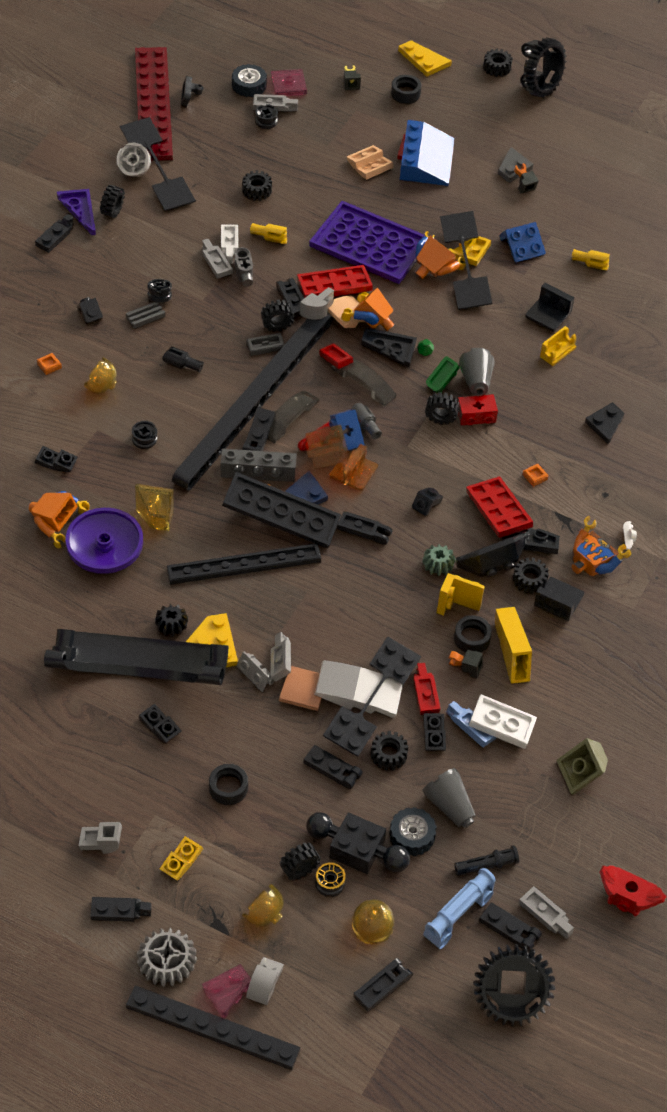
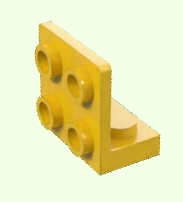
(461, 592)

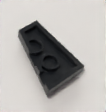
(392, 345)
(539, 540)

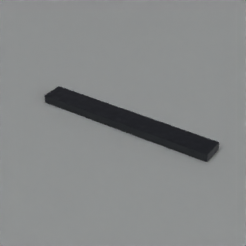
(243, 563)

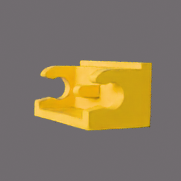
(558, 346)

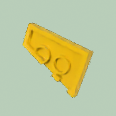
(423, 58)

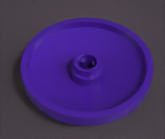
(104, 540)

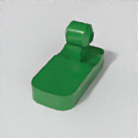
(442, 374)

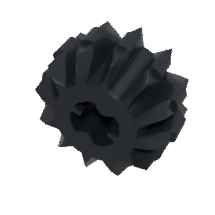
(171, 620)

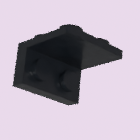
(551, 307)
(558, 598)

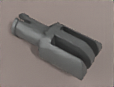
(367, 420)

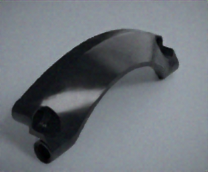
(138, 657)

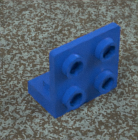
(524, 242)

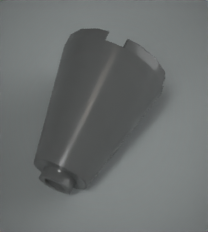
(477, 369)
(451, 798)

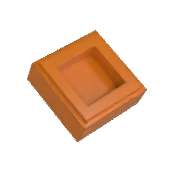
(49, 363)
(535, 475)

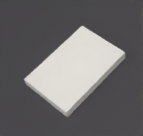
(502, 721)

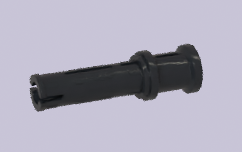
(496, 859)

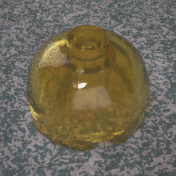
(102, 377)
(265, 908)
(373, 921)

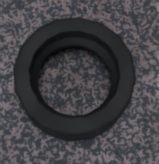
(405, 96)
(472, 622)
(232, 797)

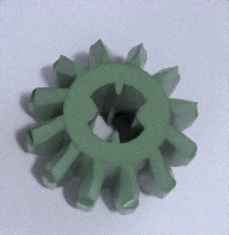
(438, 560)

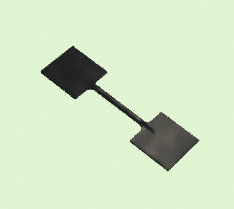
(170, 192)
(471, 291)
(351, 729)

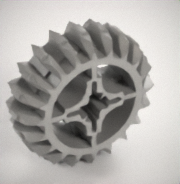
(150, 953)

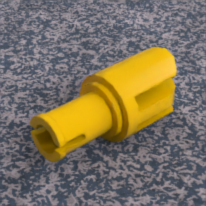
(270, 232)
(592, 258)

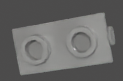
(252, 669)

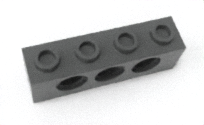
(259, 464)

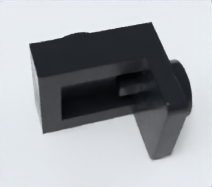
(90, 310)
(426, 499)

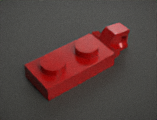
(426, 690)

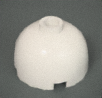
(133, 159)

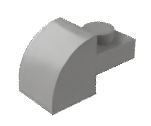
(317, 306)
(103, 838)
(264, 980)

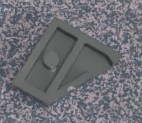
(512, 159)

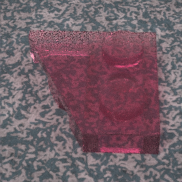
(227, 988)

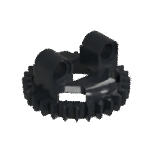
(552, 61)
(512, 1006)

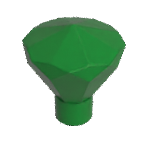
(425, 347)

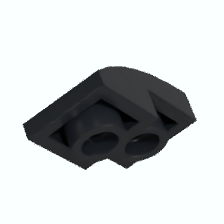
(57, 461)
(159, 724)
(434, 732)

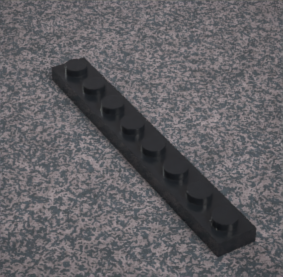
(213, 1027)

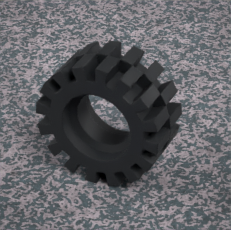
(497, 62)
(257, 179)
(112, 201)
(278, 308)
(439, 401)
(530, 567)
(392, 741)
(300, 861)

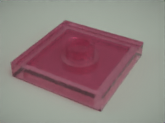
(289, 82)

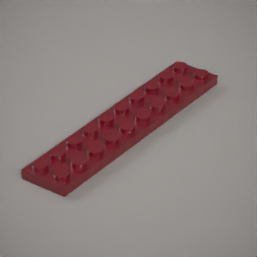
(154, 97)

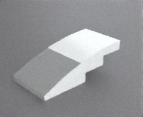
(354, 685)

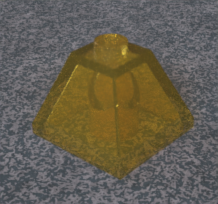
(155, 505)

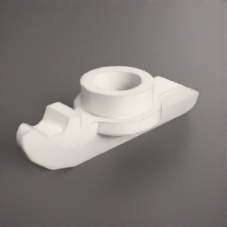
(629, 534)

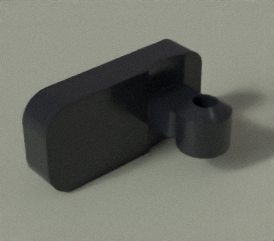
(187, 88)

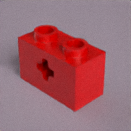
(477, 410)

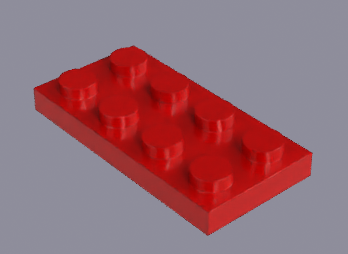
(341, 280)
(499, 507)

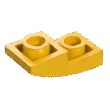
(182, 858)

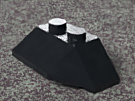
(494, 557)

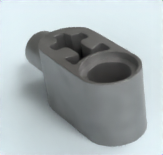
(244, 266)

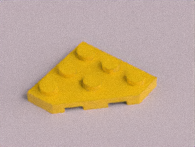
(216, 630)

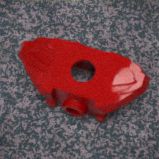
(645, 895)

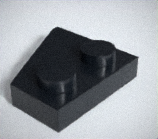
(605, 421)

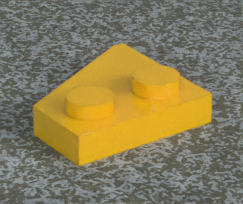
(474, 249)

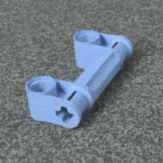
(476, 890)

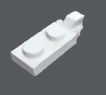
(229, 241)

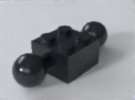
(357, 842)

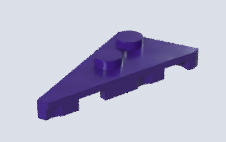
(80, 206)

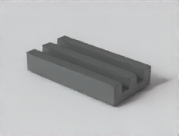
(144, 312)
(266, 346)

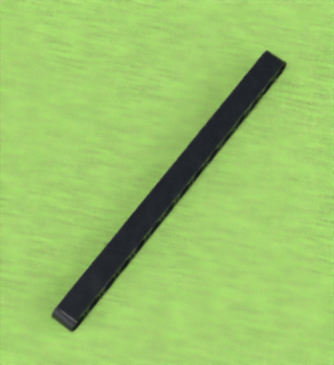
(246, 405)

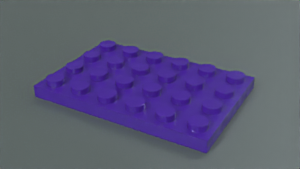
(368, 241)

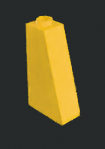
(514, 645)

